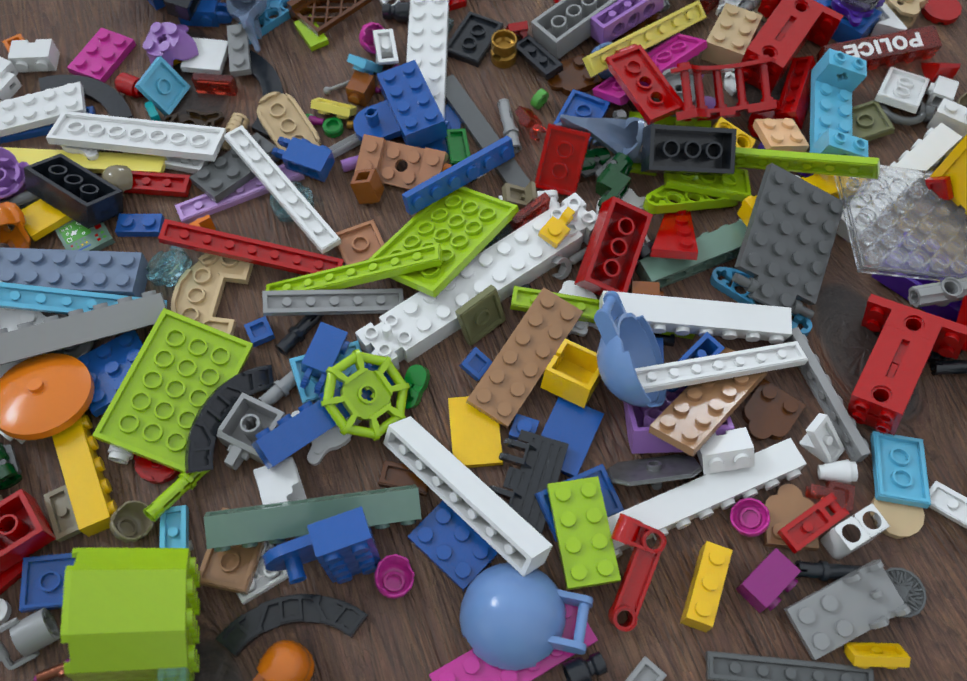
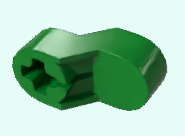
(418, 379)

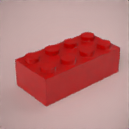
(613, 247)
(21, 528)

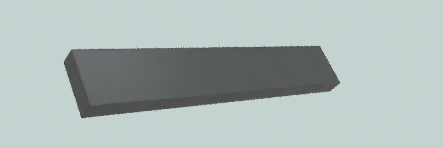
(742, 667)

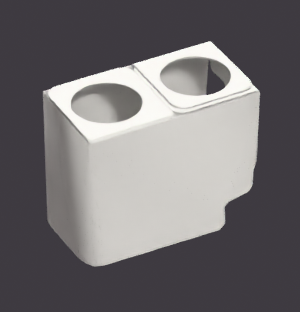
(279, 482)
(840, 547)

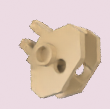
(906, 10)

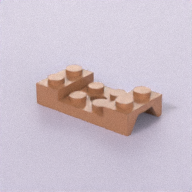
(386, 155)

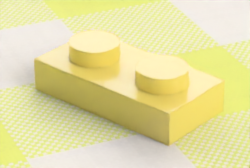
(327, 106)

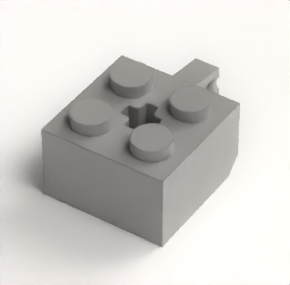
(242, 424)

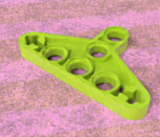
(655, 205)

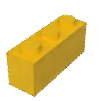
(706, 587)

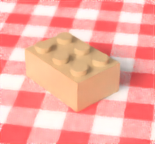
(731, 35)

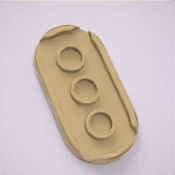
(285, 118)

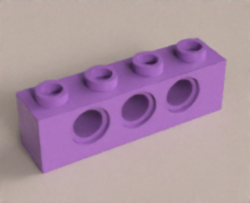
(622, 17)

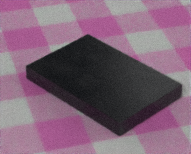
(473, 39)

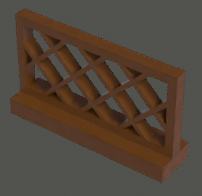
(299, 8)

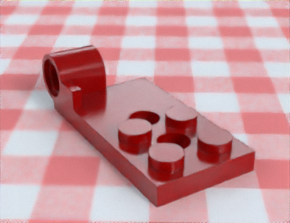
(634, 66)

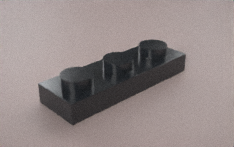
(538, 57)

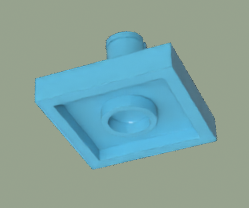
(162, 86)

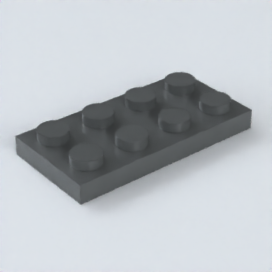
(228, 172)

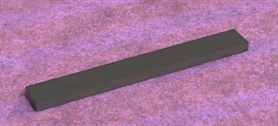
(481, 130)

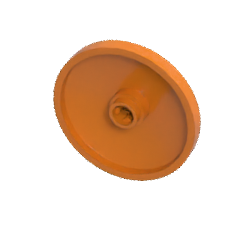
(44, 396)

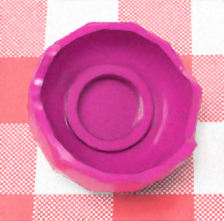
(366, 36)
(750, 517)
(394, 576)

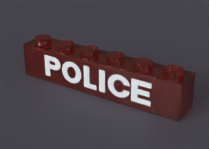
(890, 47)

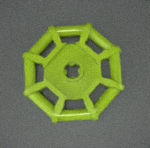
(352, 391)

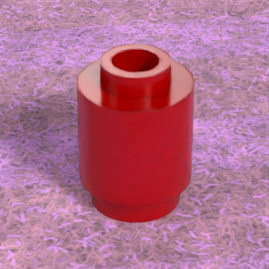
(125, 84)

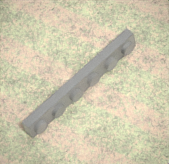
(330, 301)
(830, 402)

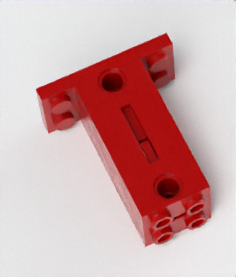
(786, 32)
(898, 360)

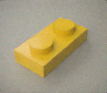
(877, 655)

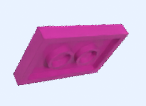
(102, 55)

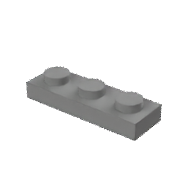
(238, 51)

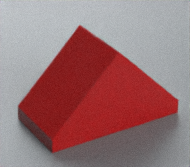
(934, 69)

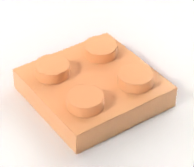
(780, 135)

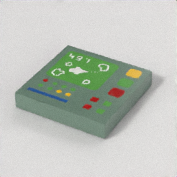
(77, 237)

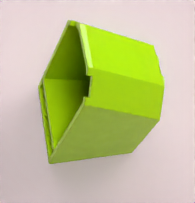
(131, 614)

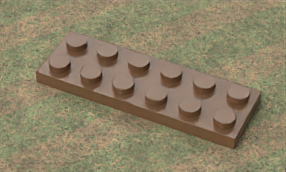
(524, 357)
(702, 410)

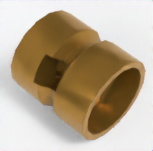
(503, 49)

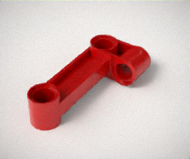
(638, 571)

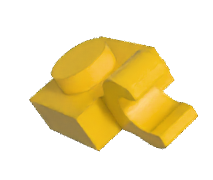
(556, 229)

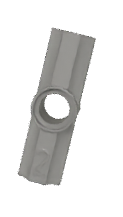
(938, 293)

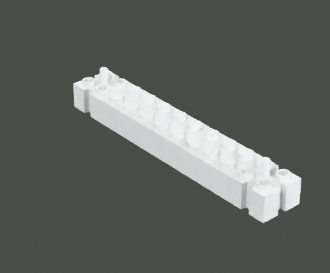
(511, 262)

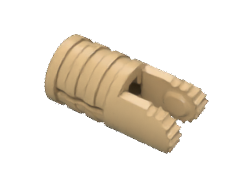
(235, 122)

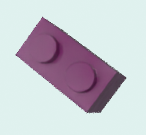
(768, 581)

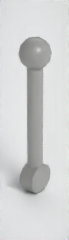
(327, 90)

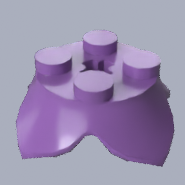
(169, 42)
(11, 175)

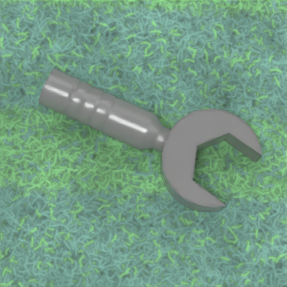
(566, 264)

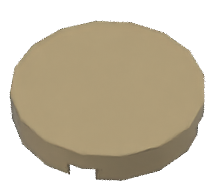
(903, 519)

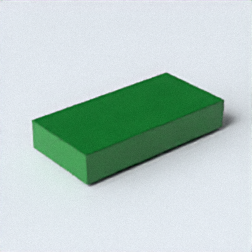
(457, 145)

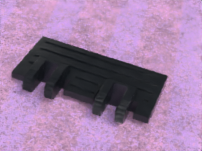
(539, 467)

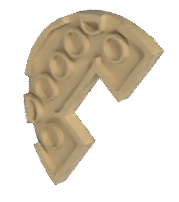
(202, 286)

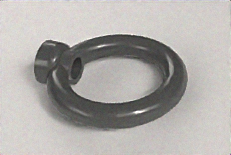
(924, 113)

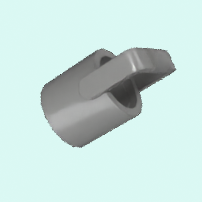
(29, 636)

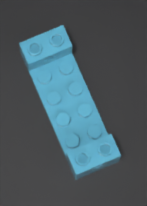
(831, 104)

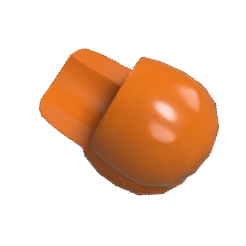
(12, 214)
(285, 662)

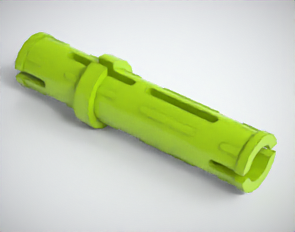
(172, 494)

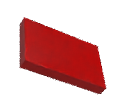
(562, 159)

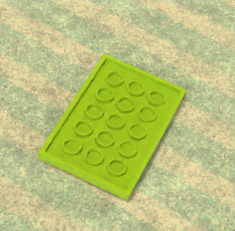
(461, 225)
(168, 386)

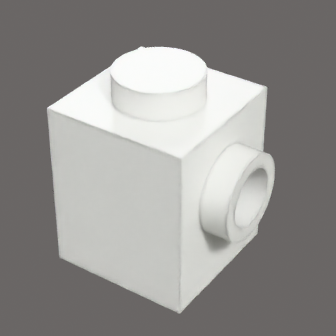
(941, 89)

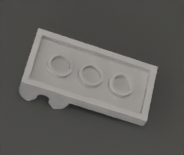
(846, 609)

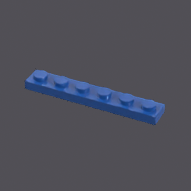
(458, 175)

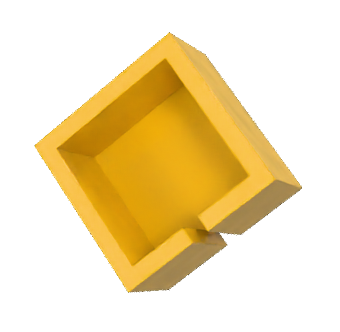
(572, 373)

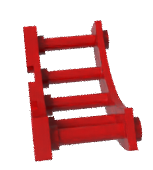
(702, 112)

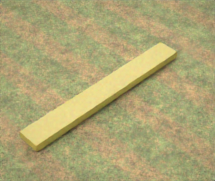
(648, 35)
(134, 161)

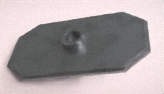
(654, 470)

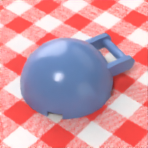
(626, 345)
(519, 618)

